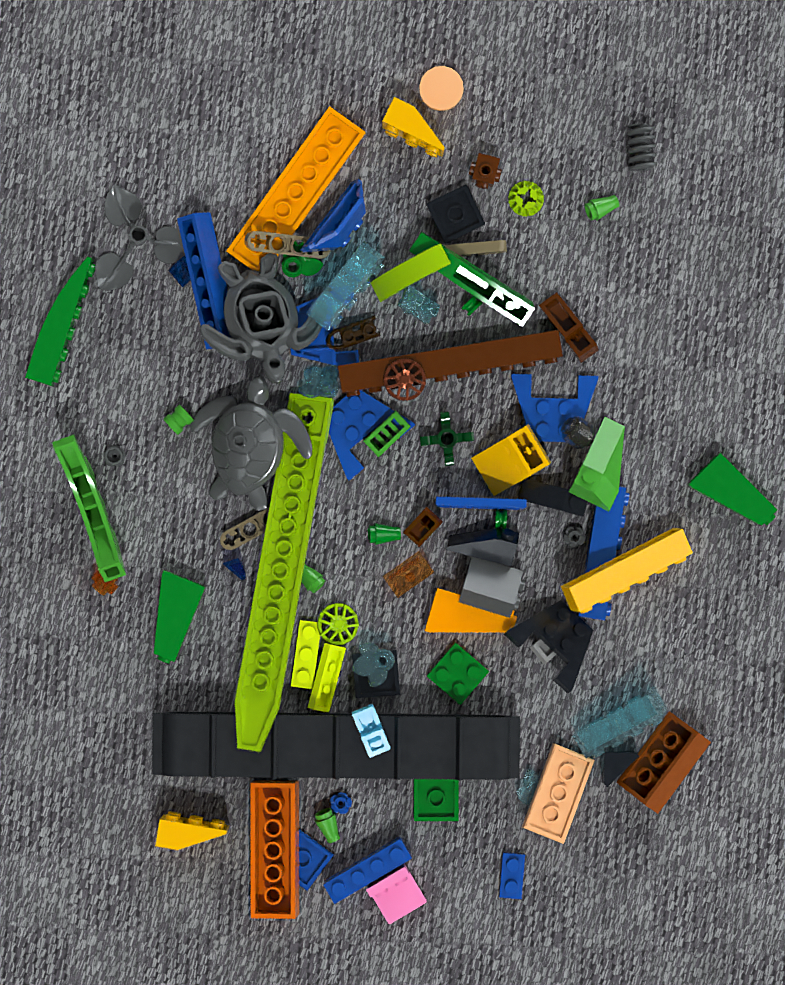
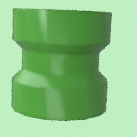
(178, 419)

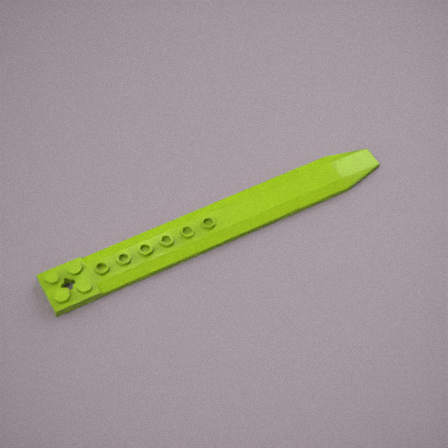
(280, 576)

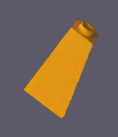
(451, 616)

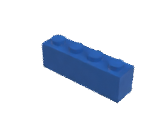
(367, 869)

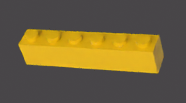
(626, 570)

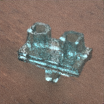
(418, 305)

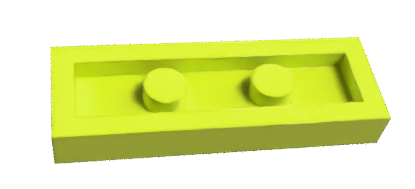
(306, 655)
(326, 677)

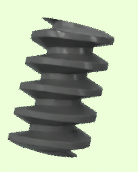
(641, 147)

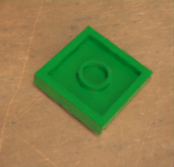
(457, 673)
(436, 800)

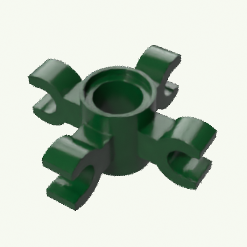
(446, 428)

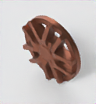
(404, 379)

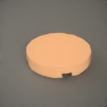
(441, 88)

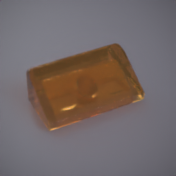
(408, 574)

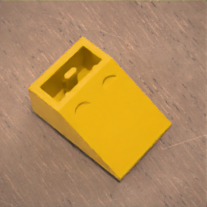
(407, 123)
(511, 460)
(181, 832)

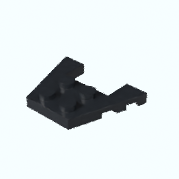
(563, 633)

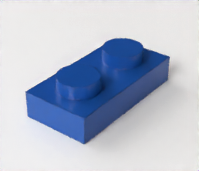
(512, 875)

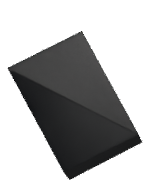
(615, 764)

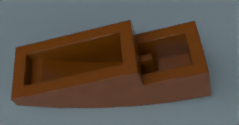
(569, 327)

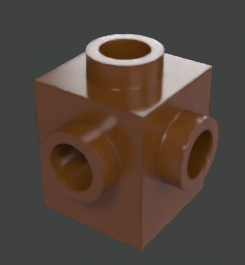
(488, 163)

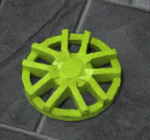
(337, 624)

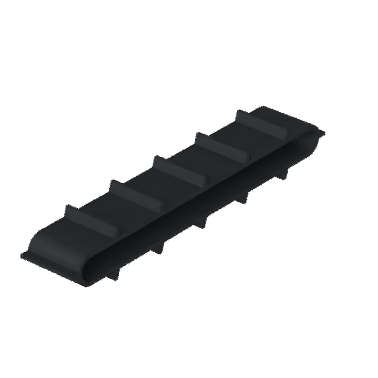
(333, 747)

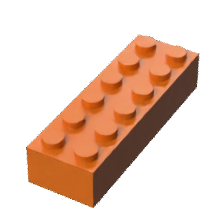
(274, 849)

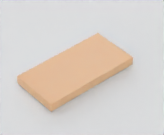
(558, 793)

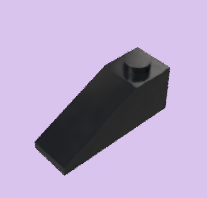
(552, 497)
(488, 544)

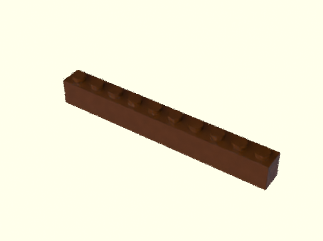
(454, 361)

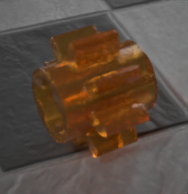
(102, 586)

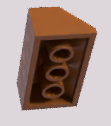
(663, 762)

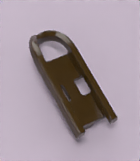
(348, 336)

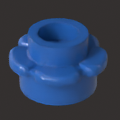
(344, 808)

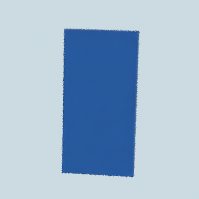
(480, 503)

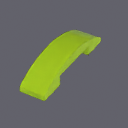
(410, 272)

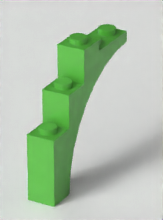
(91, 507)

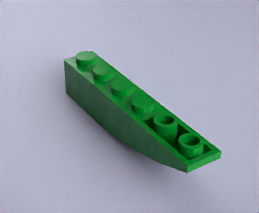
(479, 283)
(58, 327)

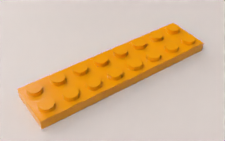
(299, 185)

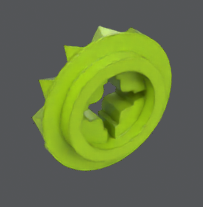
(516, 202)

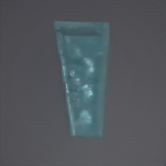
(346, 286)
(621, 723)

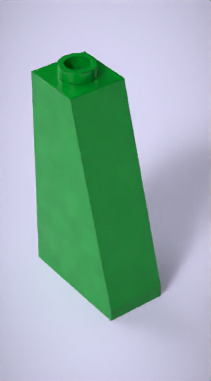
(729, 488)
(176, 611)

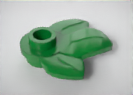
(305, 265)

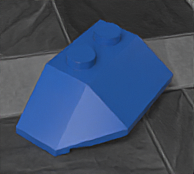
(340, 221)

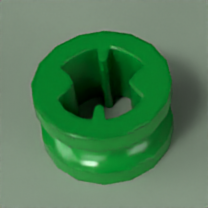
(472, 305)
(500, 518)

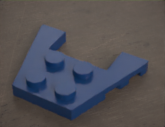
(318, 349)
(549, 414)
(352, 421)

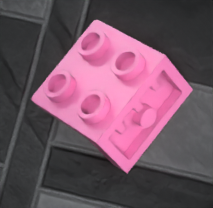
(396, 893)

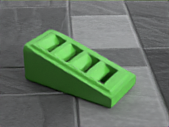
(368, 441)

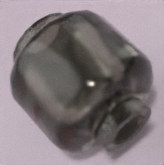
(577, 432)

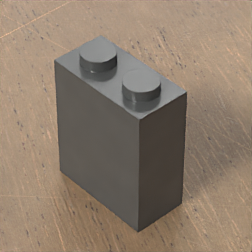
(492, 587)

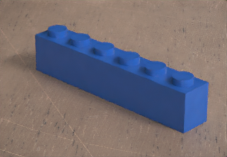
(202, 262)
(603, 544)

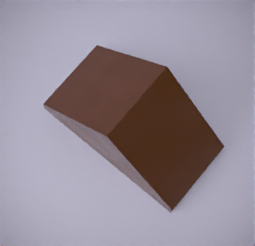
(423, 526)

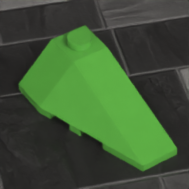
(600, 471)

